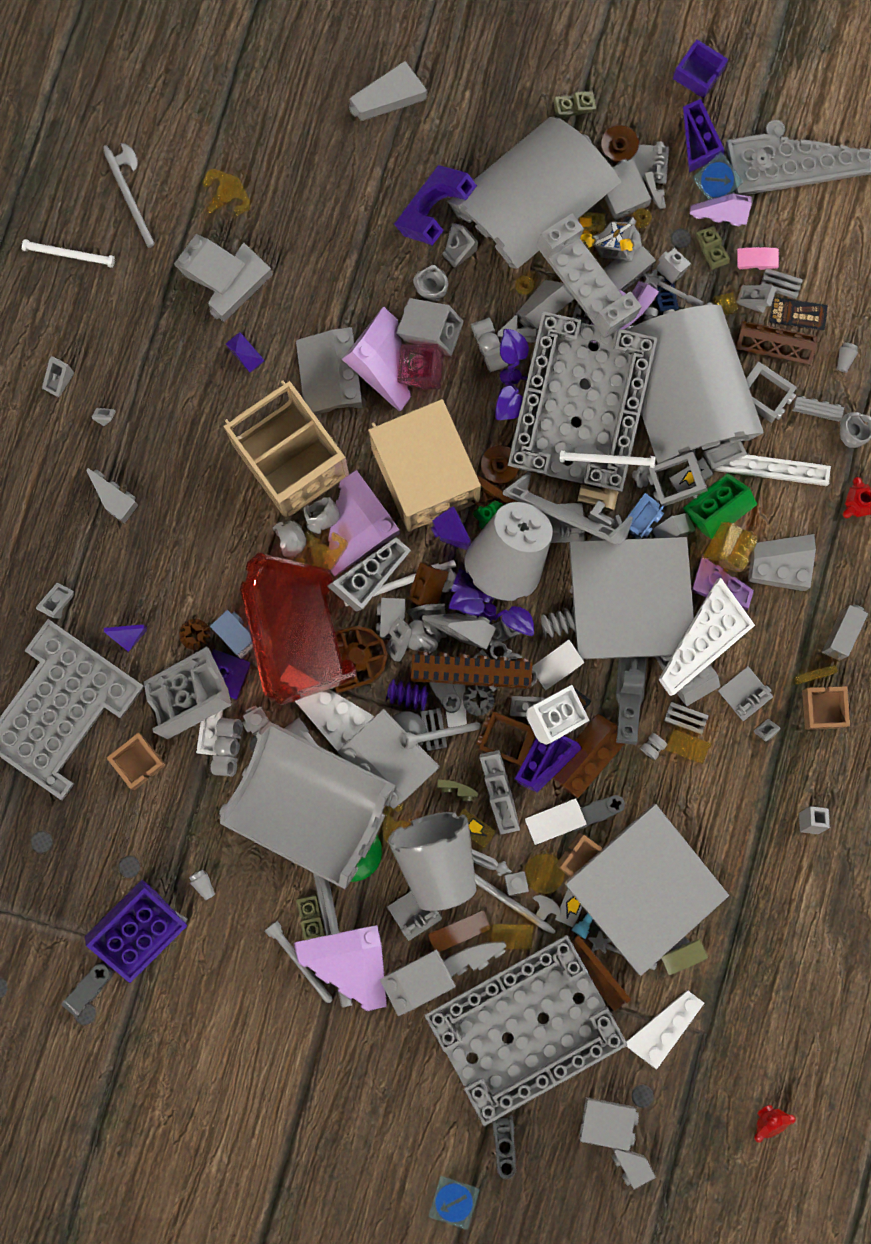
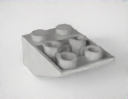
(699, 686)

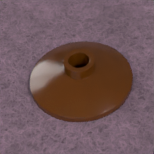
(620, 135)
(491, 458)

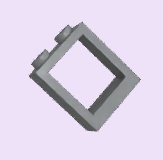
(761, 409)
(694, 466)

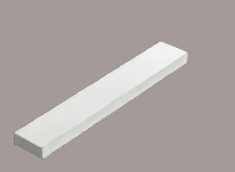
(779, 469)

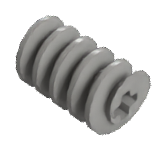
(558, 623)

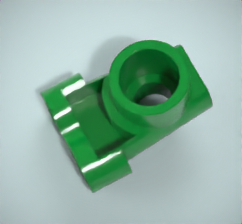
(484, 514)

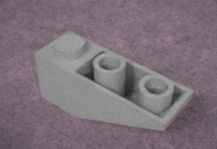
(114, 501)

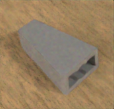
(388, 93)
(245, 284)

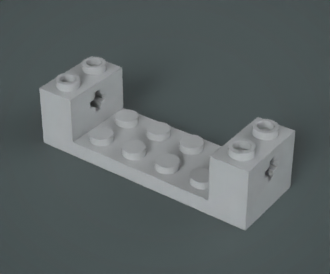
(586, 278)

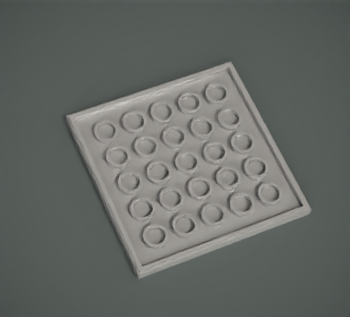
(630, 597)
(646, 889)

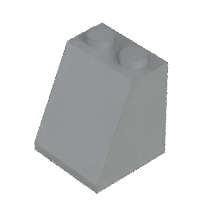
(430, 324)

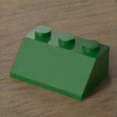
(723, 502)

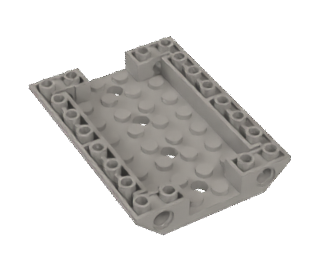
(606, 410)
(539, 1052)

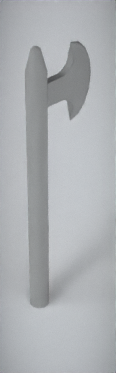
(128, 157)
(546, 905)

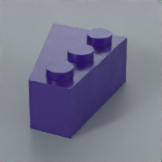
(700, 135)
(545, 762)

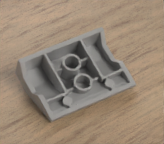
(324, 375)
(186, 693)
(379, 752)

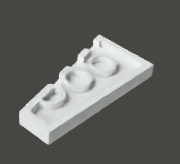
(664, 1030)

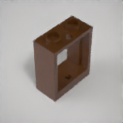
(489, 722)

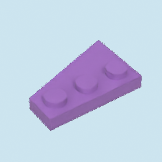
(707, 576)

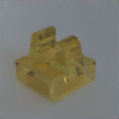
(727, 302)

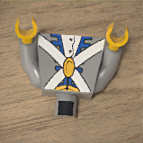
(616, 241)

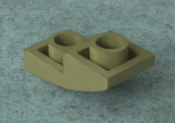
(574, 105)
(712, 247)
(463, 791)
(310, 917)
(684, 957)

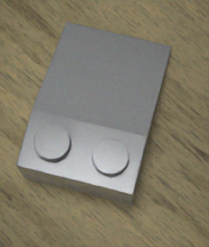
(209, 264)
(464, 627)
(417, 982)

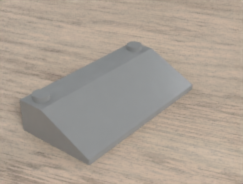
(519, 492)

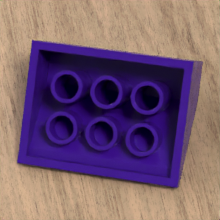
(135, 931)

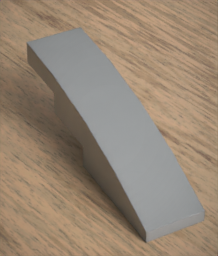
(499, 792)

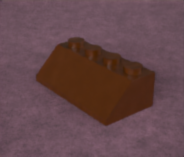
(597, 750)

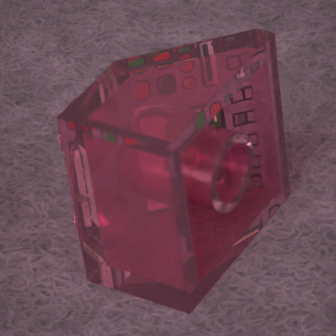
(421, 366)

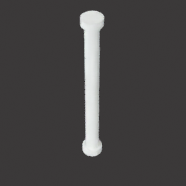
(26, 245)
(607, 459)

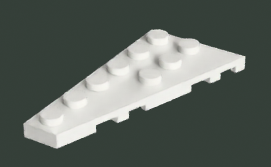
(711, 633)
(334, 716)

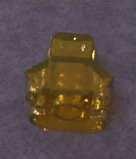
(731, 547)

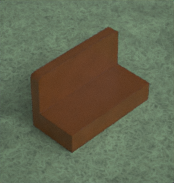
(427, 585)

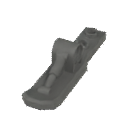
(629, 696)

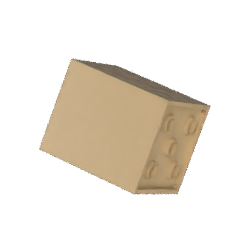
(289, 452)
(424, 464)

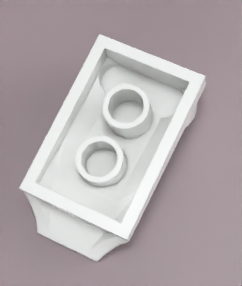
(556, 715)

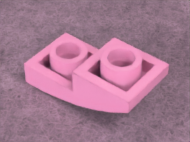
(758, 258)

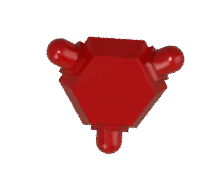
(858, 499)
(772, 1122)

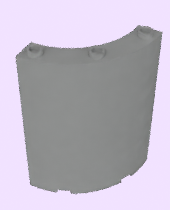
(535, 187)
(695, 384)
(307, 805)

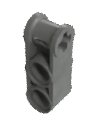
(444, 693)
(600, 810)
(87, 990)
(502, 1134)

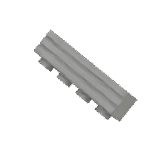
(819, 409)

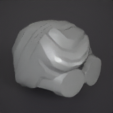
(431, 284)
(854, 431)
(324, 515)
(291, 538)
(420, 640)

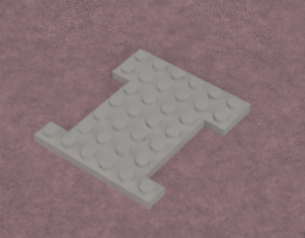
(60, 706)

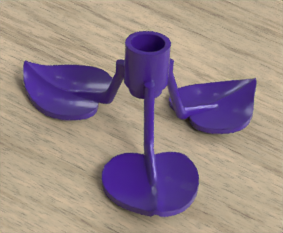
(512, 348)
(468, 601)

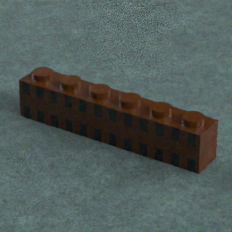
(471, 671)

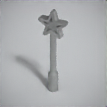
(654, 280)
(602, 943)

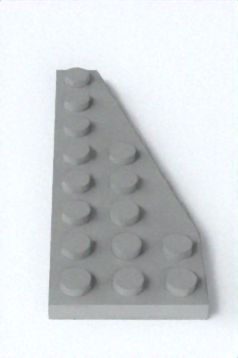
(794, 162)

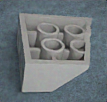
(784, 562)

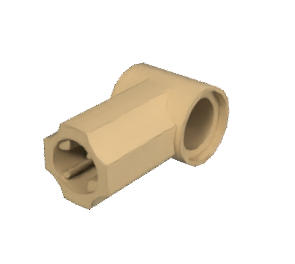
(592, 495)

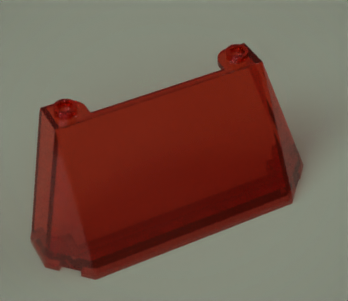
(292, 628)

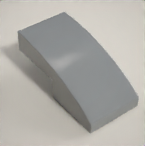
(400, 639)

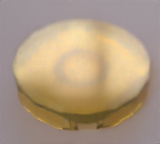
(543, 874)

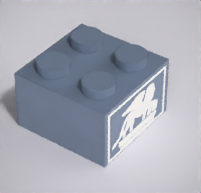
(232, 632)

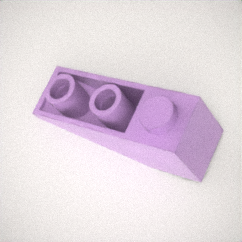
(728, 208)

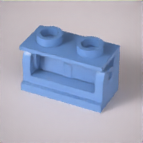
(643, 516)

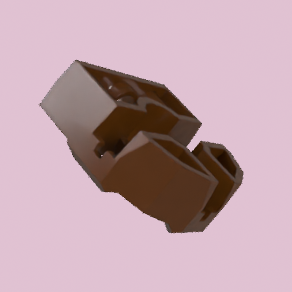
(362, 658)

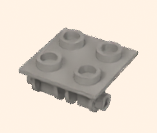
(653, 159)
(564, 531)
(745, 693)
(412, 918)

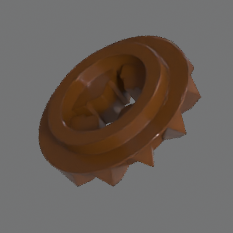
(203, 637)

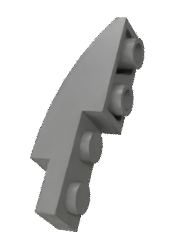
(475, 956)

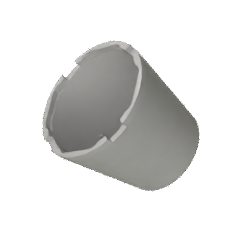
(510, 552)
(436, 860)

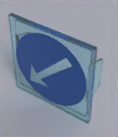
(717, 178)
(454, 1202)

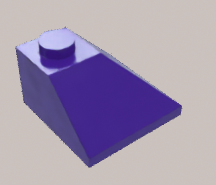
(450, 529)

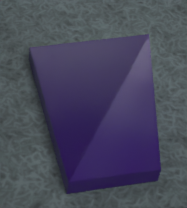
(245, 352)
(126, 635)

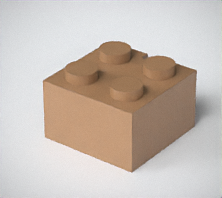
(826, 709)
(136, 761)
(581, 852)

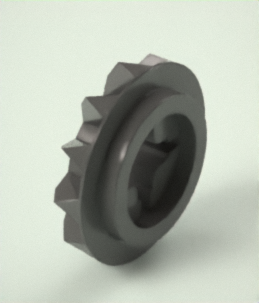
(471, 706)

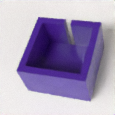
(700, 68)

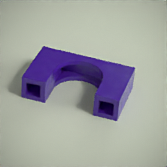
(441, 184)

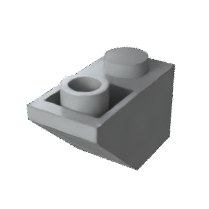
(389, 610)
(635, 1167)

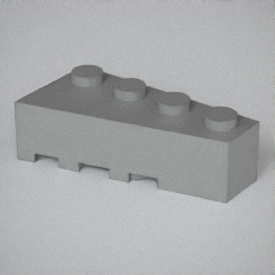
(366, 578)

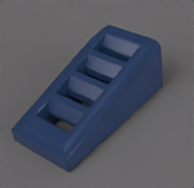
(659, 301)

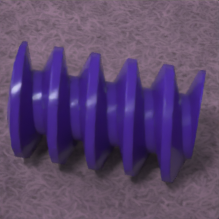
(406, 694)

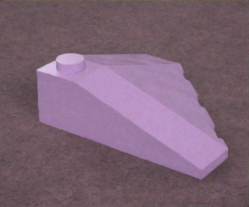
(377, 358)
(361, 522)
(348, 961)

